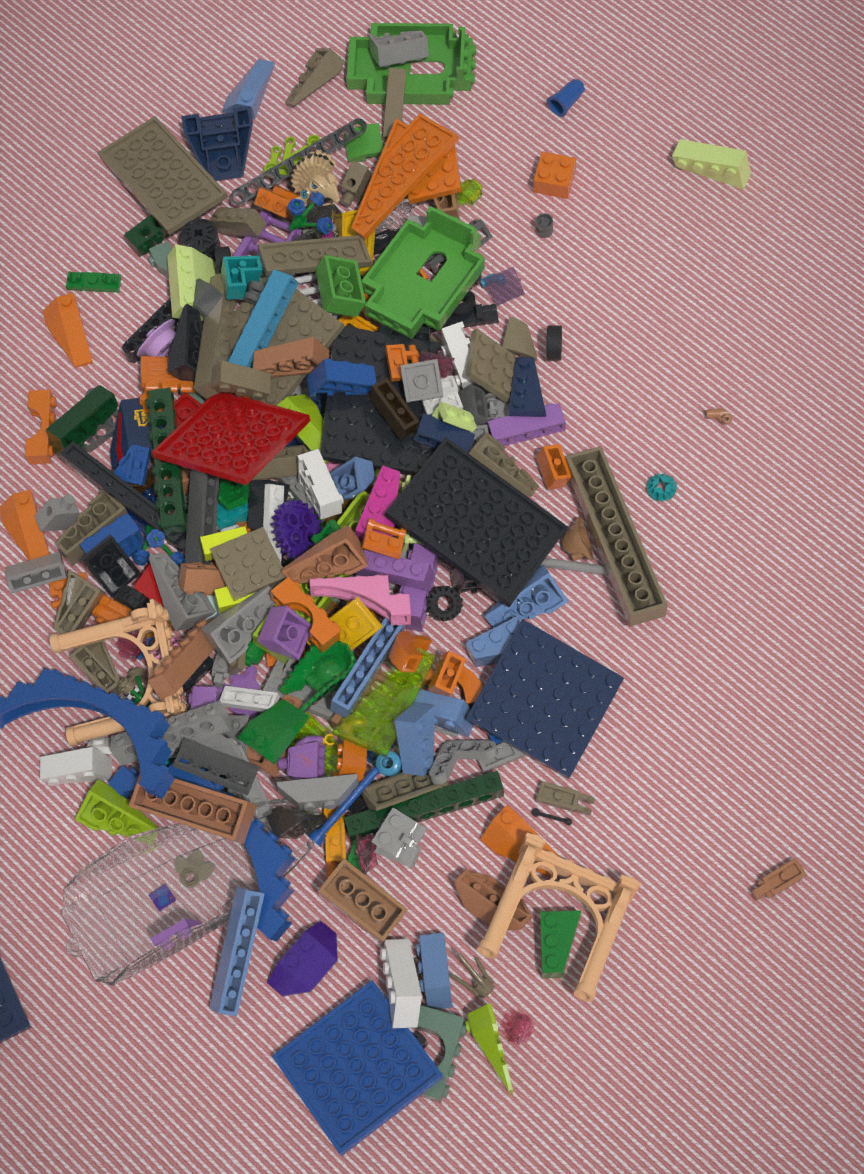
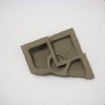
(518, 339)

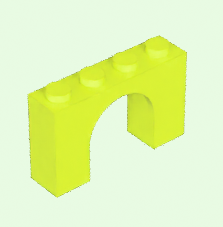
(222, 595)

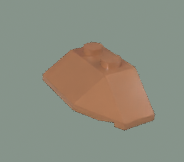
(482, 895)

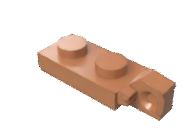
(779, 880)

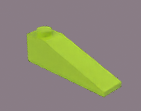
(311, 434)
(111, 812)
(485, 1034)

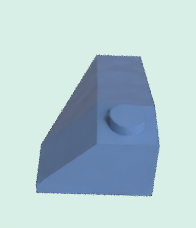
(250, 88)

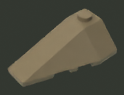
(320, 68)

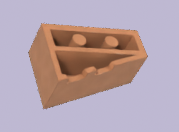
(200, 578)

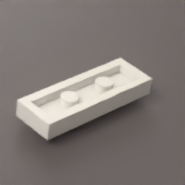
(248, 698)

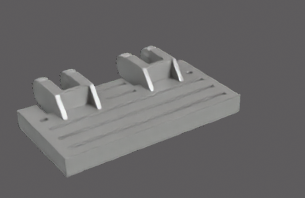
(277, 679)

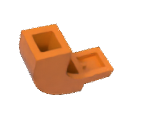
(404, 650)
(467, 683)

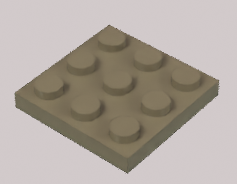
(490, 365)
(248, 563)

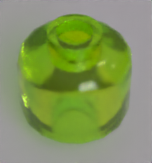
(470, 192)

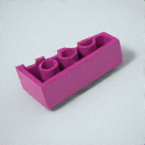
(381, 498)

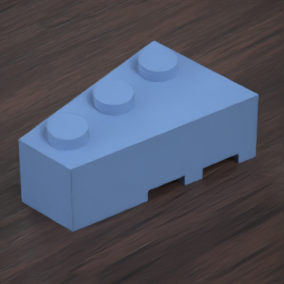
(489, 646)
(449, 712)
(416, 738)
(435, 971)

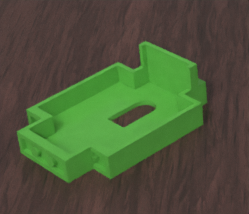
(420, 89)
(408, 300)

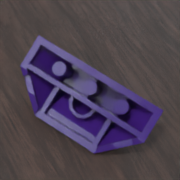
(306, 961)

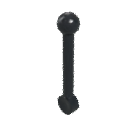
(535, 812)

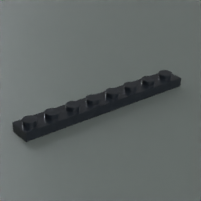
(116, 487)

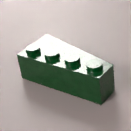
(82, 419)

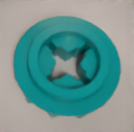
(657, 493)

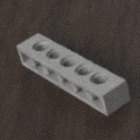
(193, 725)

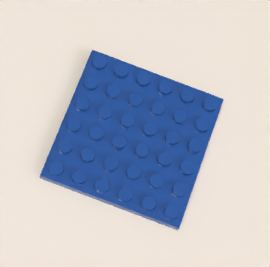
(357, 1068)

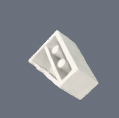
(457, 347)
(75, 767)

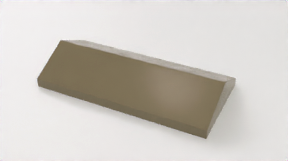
(397, 789)

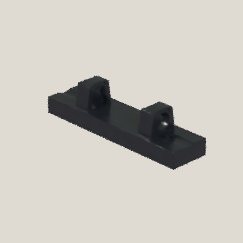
(484, 315)

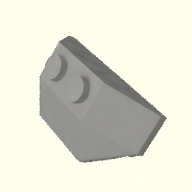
(318, 792)

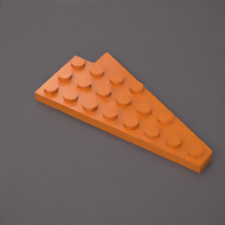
(403, 163)

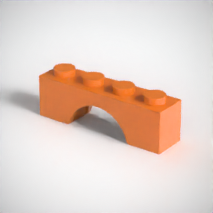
(41, 405)
(324, 631)

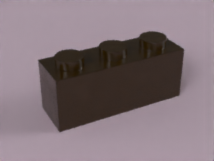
(393, 408)

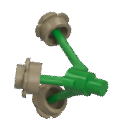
(135, 676)

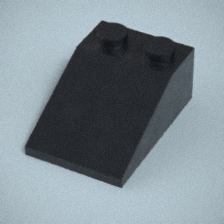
(110, 565)

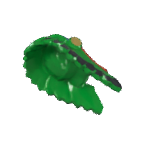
(320, 671)

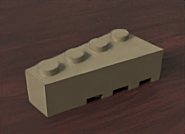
(100, 513)

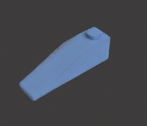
(353, 477)
(537, 597)

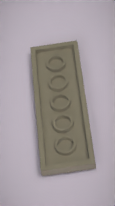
(305, 255)

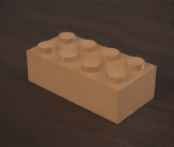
(362, 901)

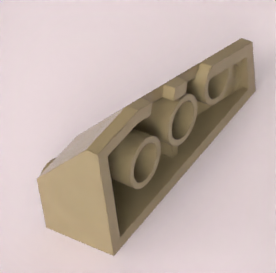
(492, 455)

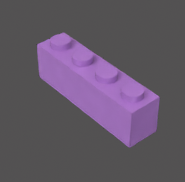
(523, 428)
(399, 571)

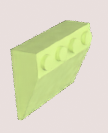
(184, 268)

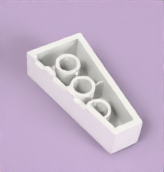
(401, 983)

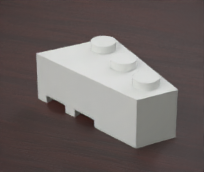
(318, 484)

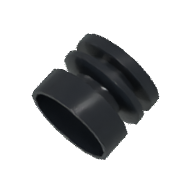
(202, 236)

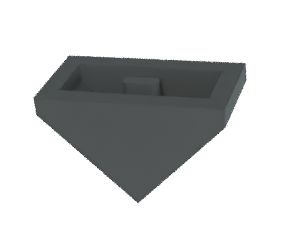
(205, 297)

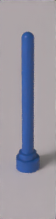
(318, 835)

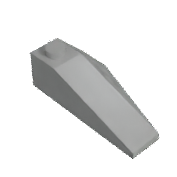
(183, 608)
(235, 628)

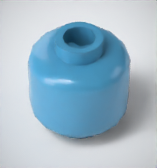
(381, 764)

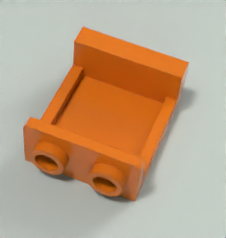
(275, 201)

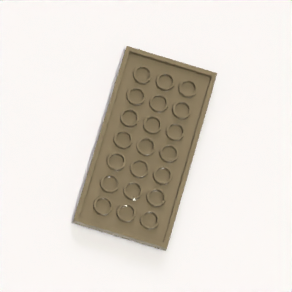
(162, 175)

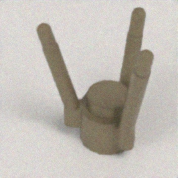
(483, 985)

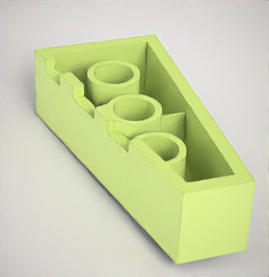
(713, 162)

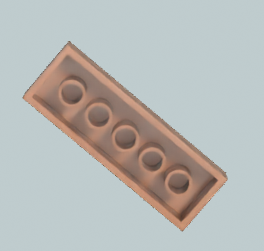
(198, 809)

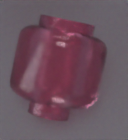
(519, 1028)

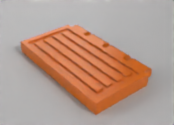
(156, 375)

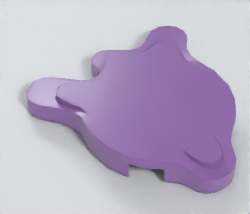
(248, 681)

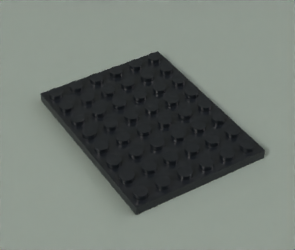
(353, 422)
(476, 521)

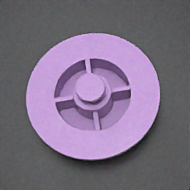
(158, 341)

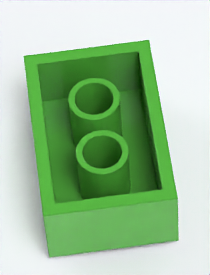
(340, 285)

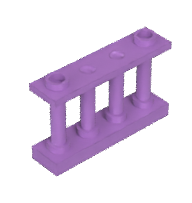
(249, 243)

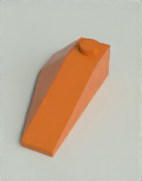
(66, 325)
(19, 520)
(507, 834)

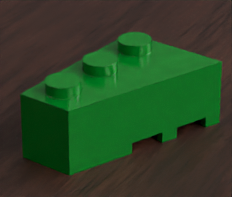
(557, 938)

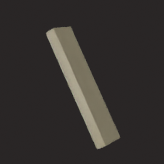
(394, 98)

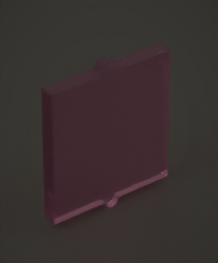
(366, 853)

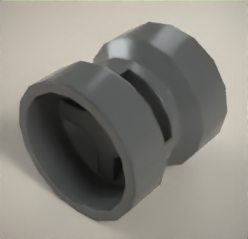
(544, 225)
(254, 292)

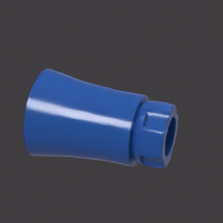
(564, 99)

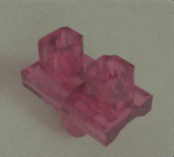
(445, 363)

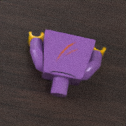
(306, 758)

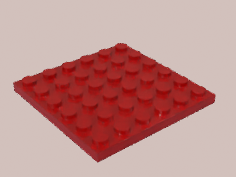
(231, 437)

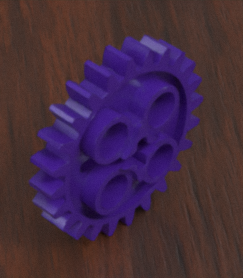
(295, 527)

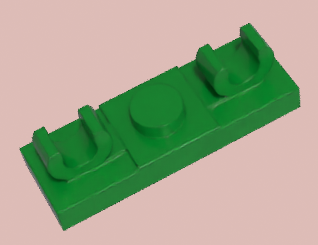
(93, 282)

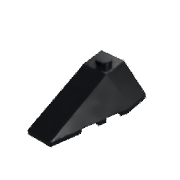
(186, 345)

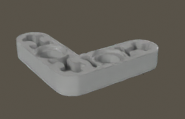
(480, 750)

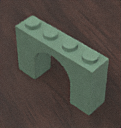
(448, 1029)

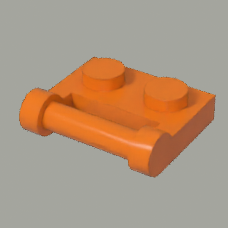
(383, 543)

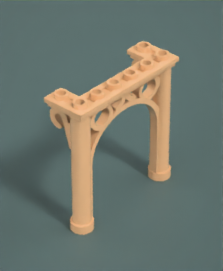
(140, 619)
(534, 858)

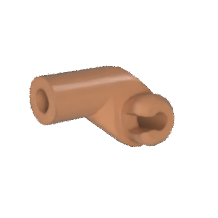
(720, 414)

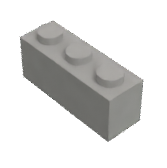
(35, 572)

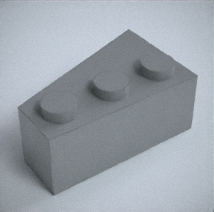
(398, 48)

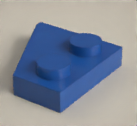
(134, 465)

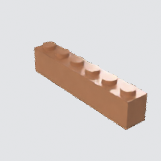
(182, 662)

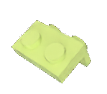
(455, 416)

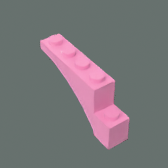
(371, 591)

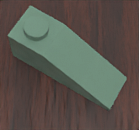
(159, 257)

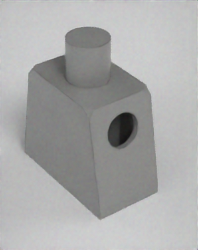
(57, 514)

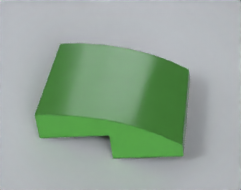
(367, 145)

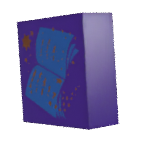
(164, 900)

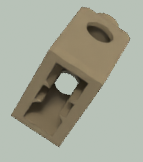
(355, 183)

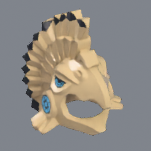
(314, 175)

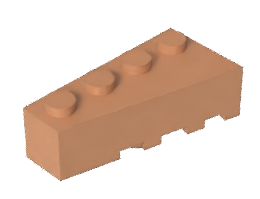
(291, 358)

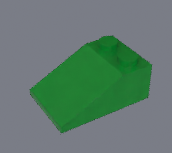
(274, 730)

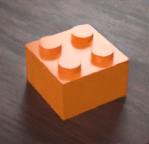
(554, 175)

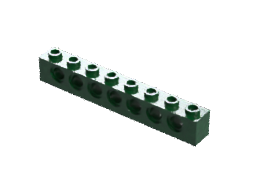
(168, 522)
(430, 804)

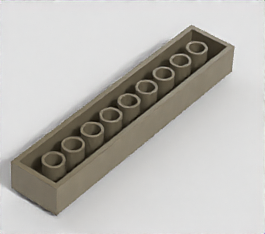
(616, 537)

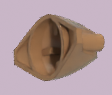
(577, 541)

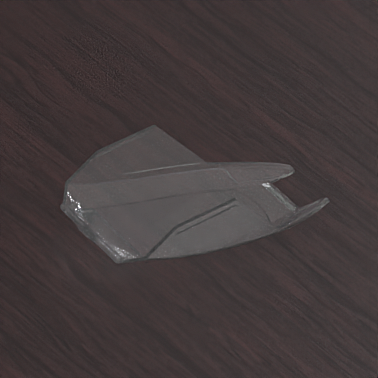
(112, 897)

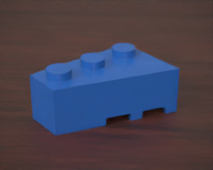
(341, 377)

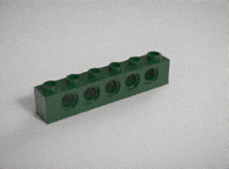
(137, 239)

